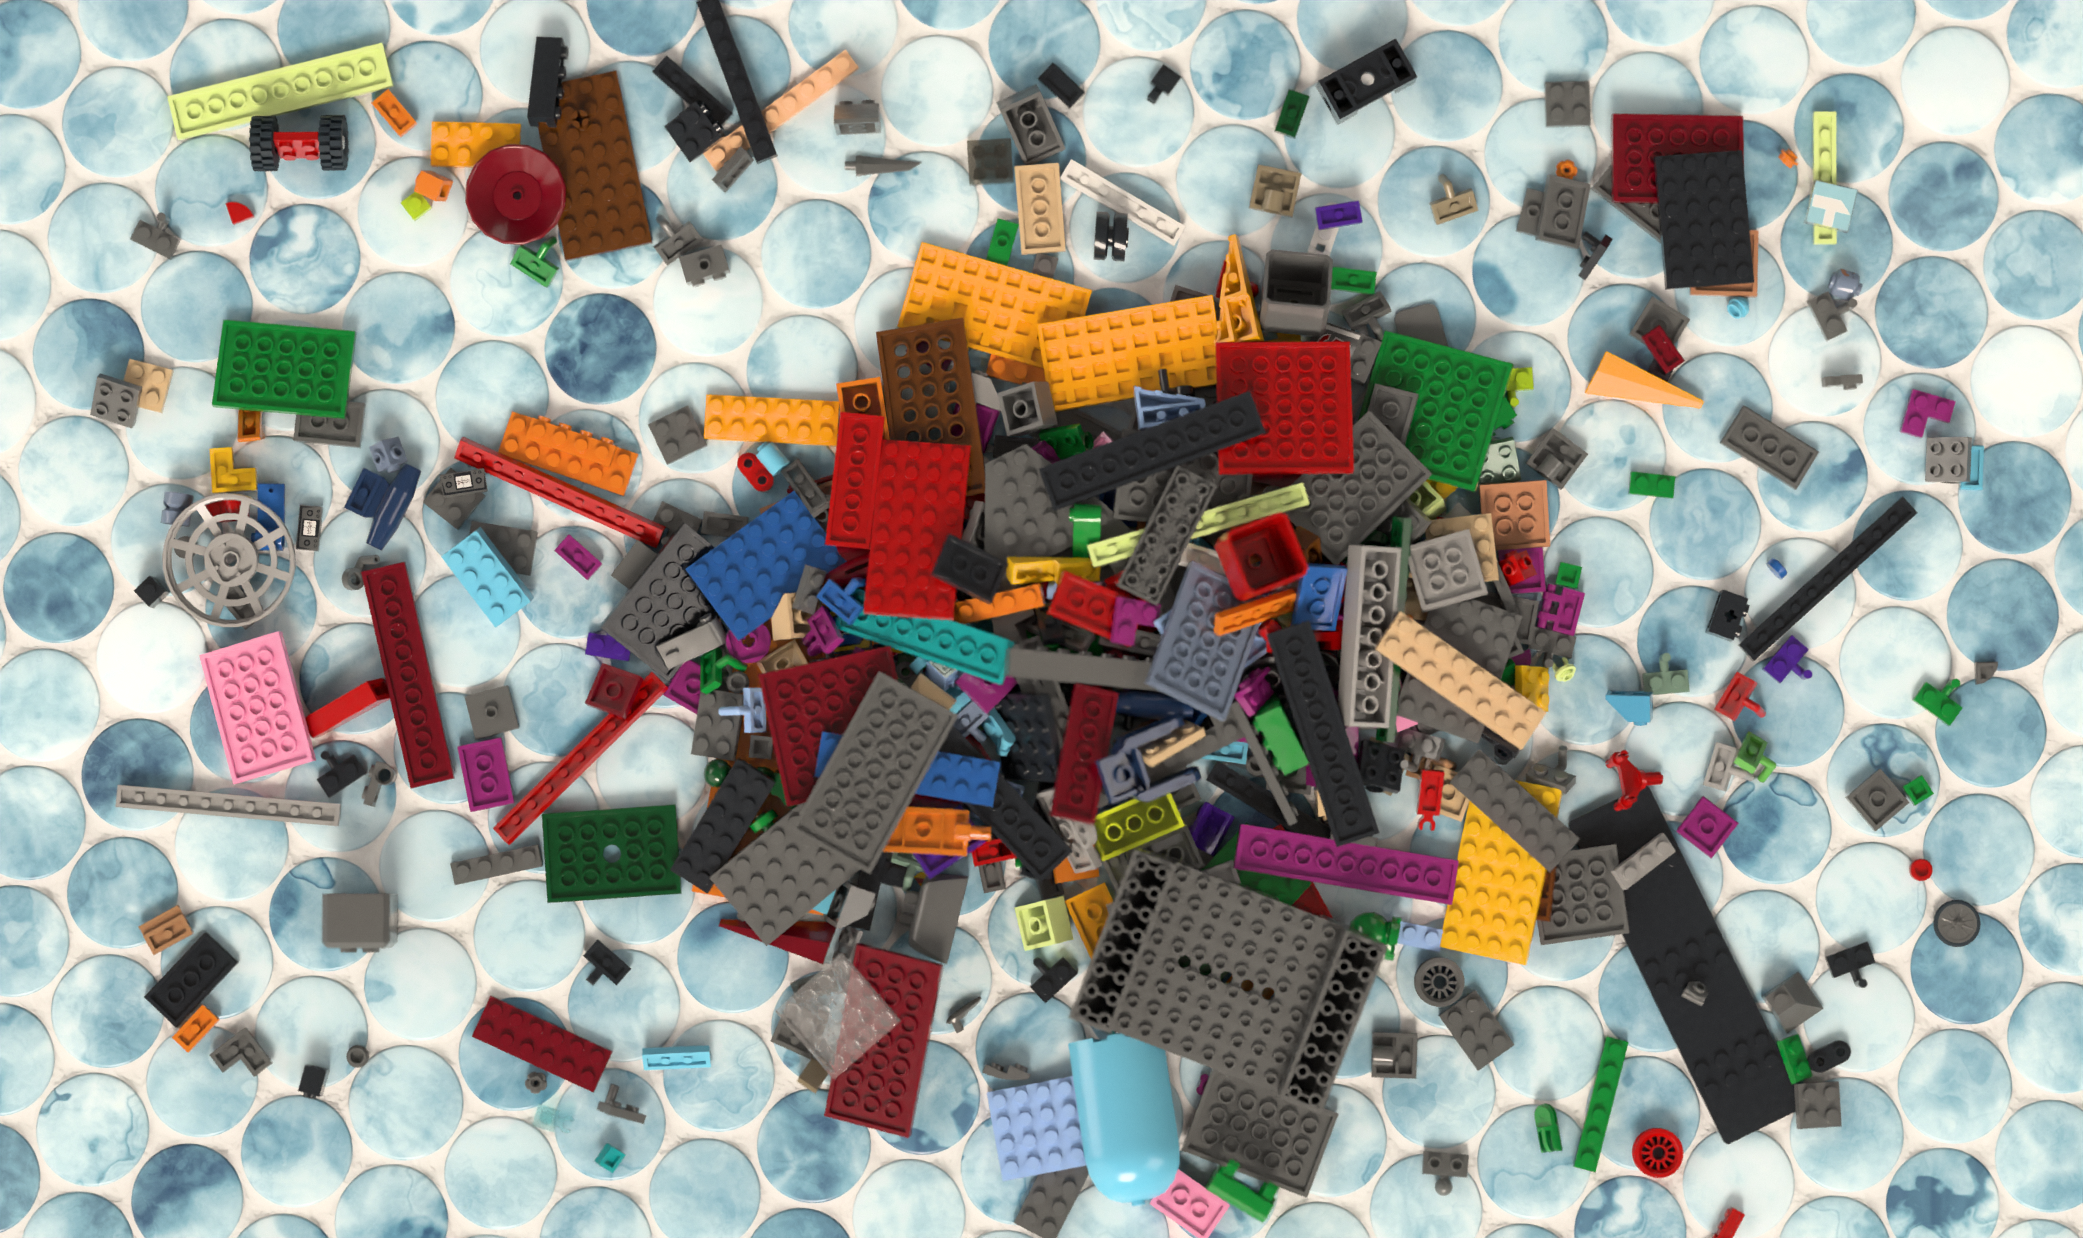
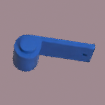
(275, 500)

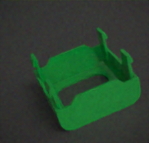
(1225, 1187)

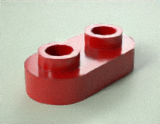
(754, 472)

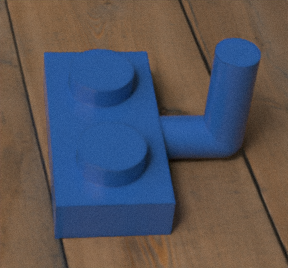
(841, 599)

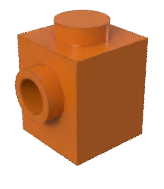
(433, 185)

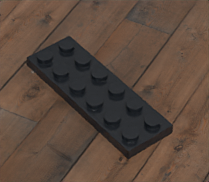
(723, 824)

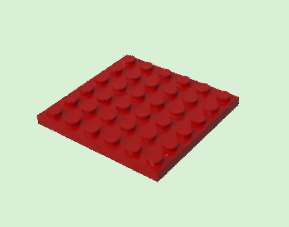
(1302, 403)

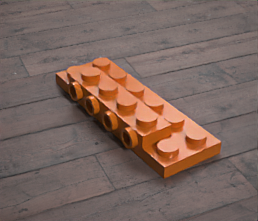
(568, 452)

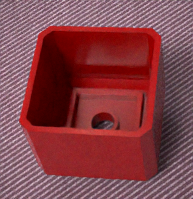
(1278, 552)

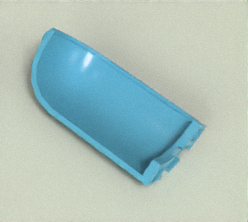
(1125, 1117)

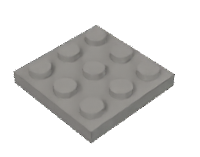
(1446, 570)

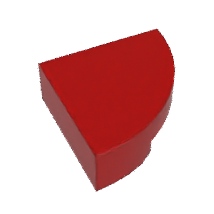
(238, 212)

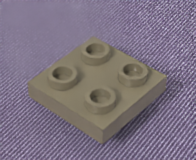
(1275, 190)

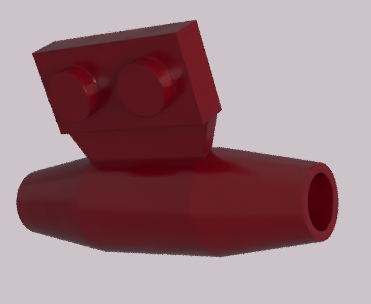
(854, 567)

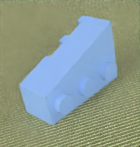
(1159, 407)

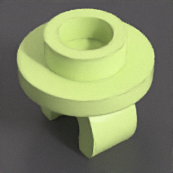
(1565, 672)

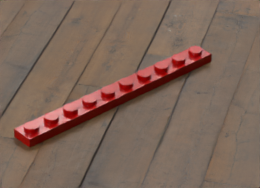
(559, 492)
(577, 762)

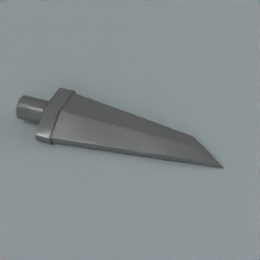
(872, 165)

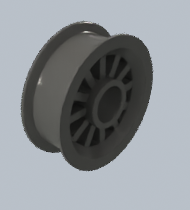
(1456, 992)

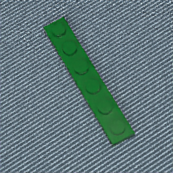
(1600, 1104)

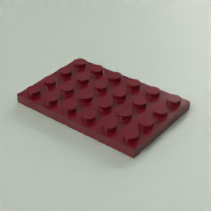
(1643, 136)

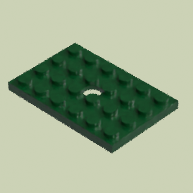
(576, 847)

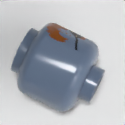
(1845, 284)

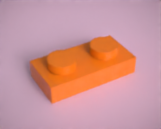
(394, 113)
(195, 1028)

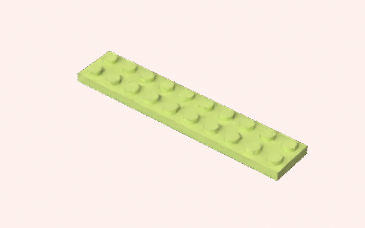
(280, 91)

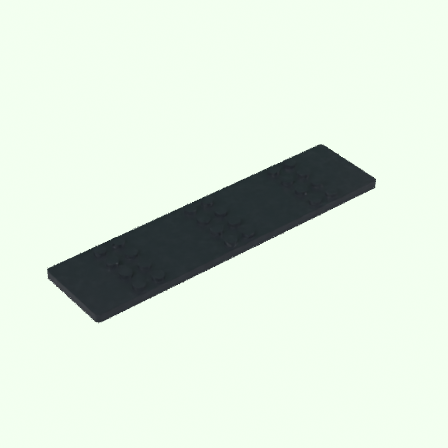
(1680, 943)

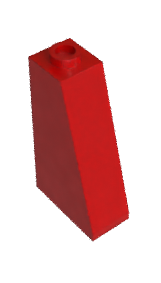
(347, 707)

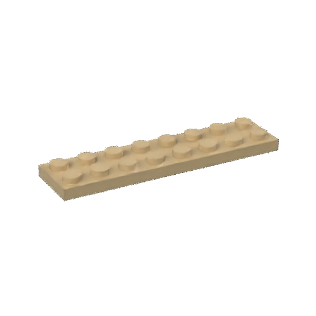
(1460, 680)

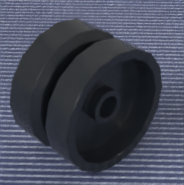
(1111, 236)

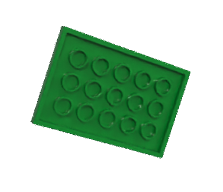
(284, 369)

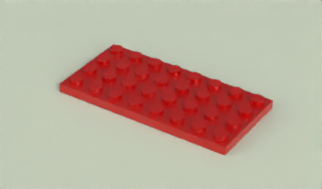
(915, 508)

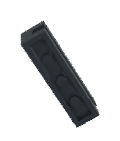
(547, 81)

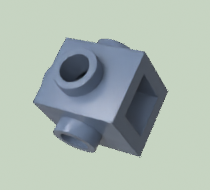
(388, 454)

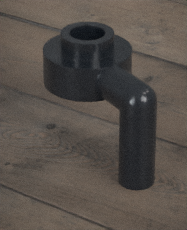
(1186, 390)

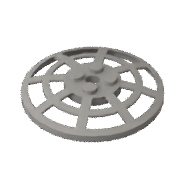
(216, 564)

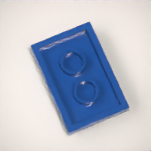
(1320, 596)

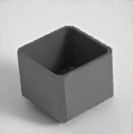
(1295, 293)
(359, 921)

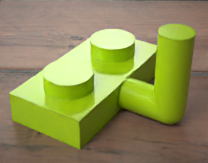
(1520, 380)

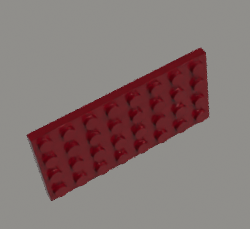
(886, 1080)

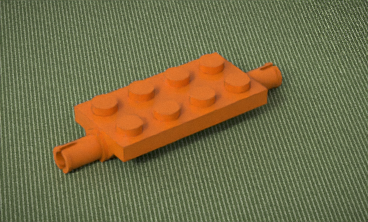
(935, 832)

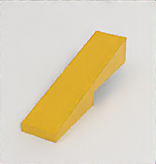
(1045, 569)

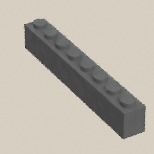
(1077, 668)

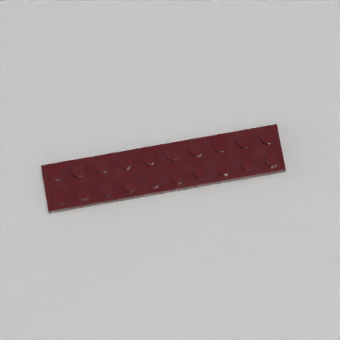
(408, 675)

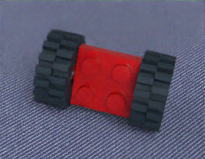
(271, 145)

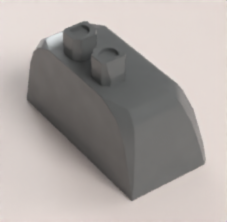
(935, 915)

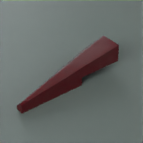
(803, 938)

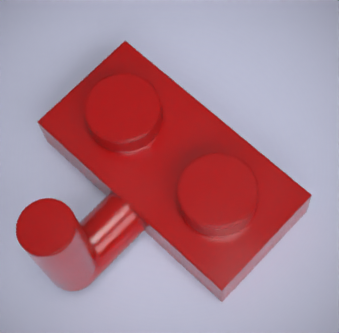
(1737, 696)

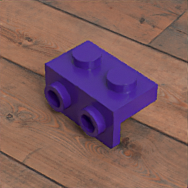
(1210, 828)

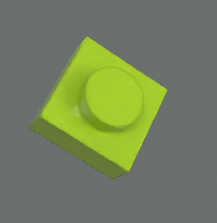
(416, 205)

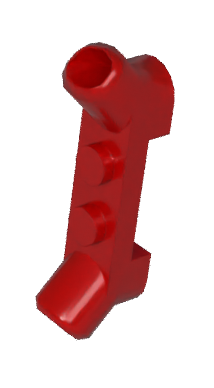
(1328, 639)

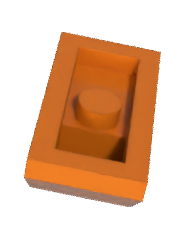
(250, 426)

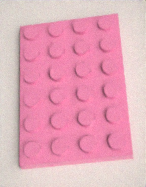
(257, 707)

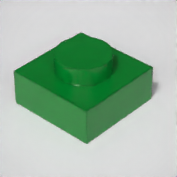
(1568, 575)
(1917, 790)

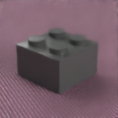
(1027, 408)

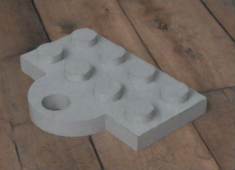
(1076, 835)

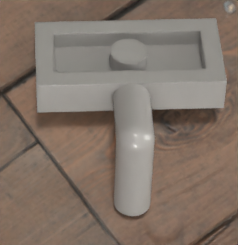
(1722, 767)

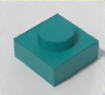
(609, 1157)

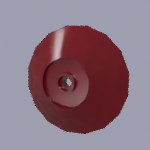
(492, 191)

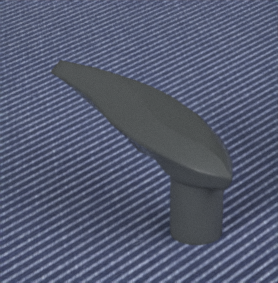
(954, 1019)

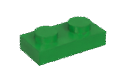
(1353, 280)
(1651, 485)
(1794, 1058)

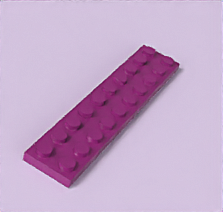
(1345, 866)

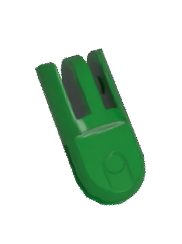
(1547, 1128)

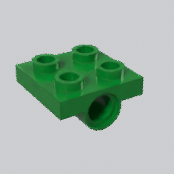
(1068, 440)

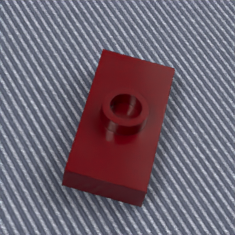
(1662, 349)

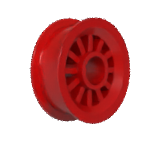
(1637, 1152)

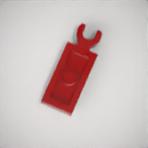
(1429, 796)

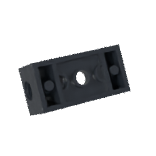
(1347, 94)

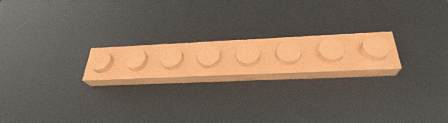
(786, 106)

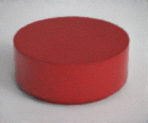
(1920, 869)

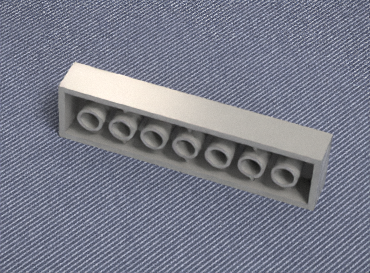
(1368, 612)

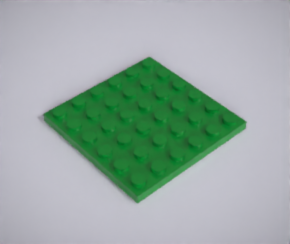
(1455, 403)

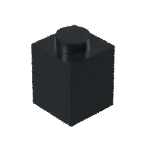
(151, 591)
(313, 1081)

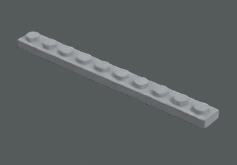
(228, 805)

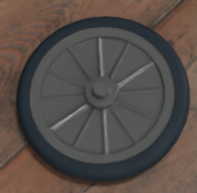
(1956, 923)

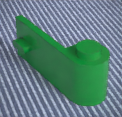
(1086, 527)

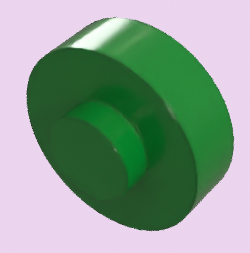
(764, 821)

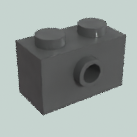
(704, 266)

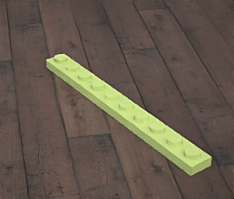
(1210, 522)

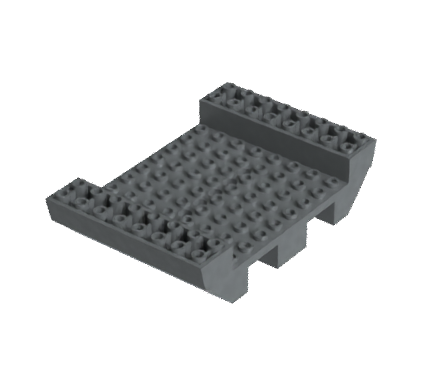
(1278, 1043)

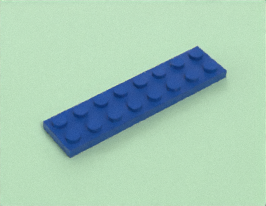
(948, 776)

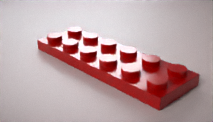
(855, 480)

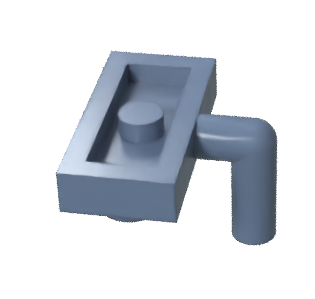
(969, 720)

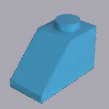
(1632, 705)

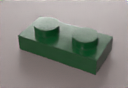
(1291, 113)

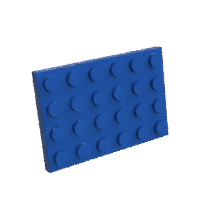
(762, 563)

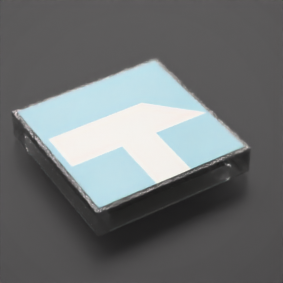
(1831, 206)

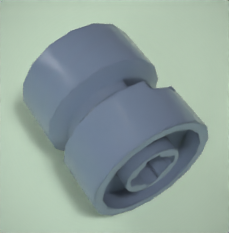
(175, 505)

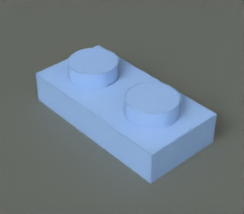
(1420, 936)

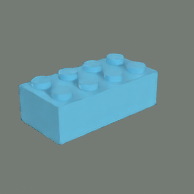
(487, 577)

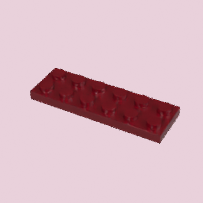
(1084, 742)
(542, 1044)

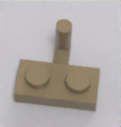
(1454, 204)

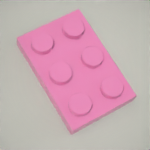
(1191, 1205)

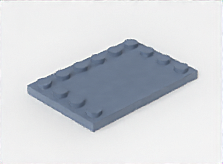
(1191, 657)

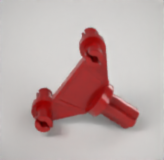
(1631, 779)

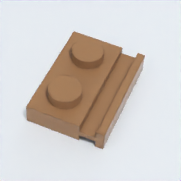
(166, 930)

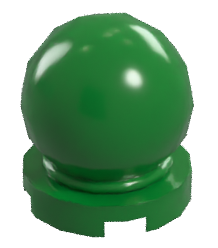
(1380, 929)

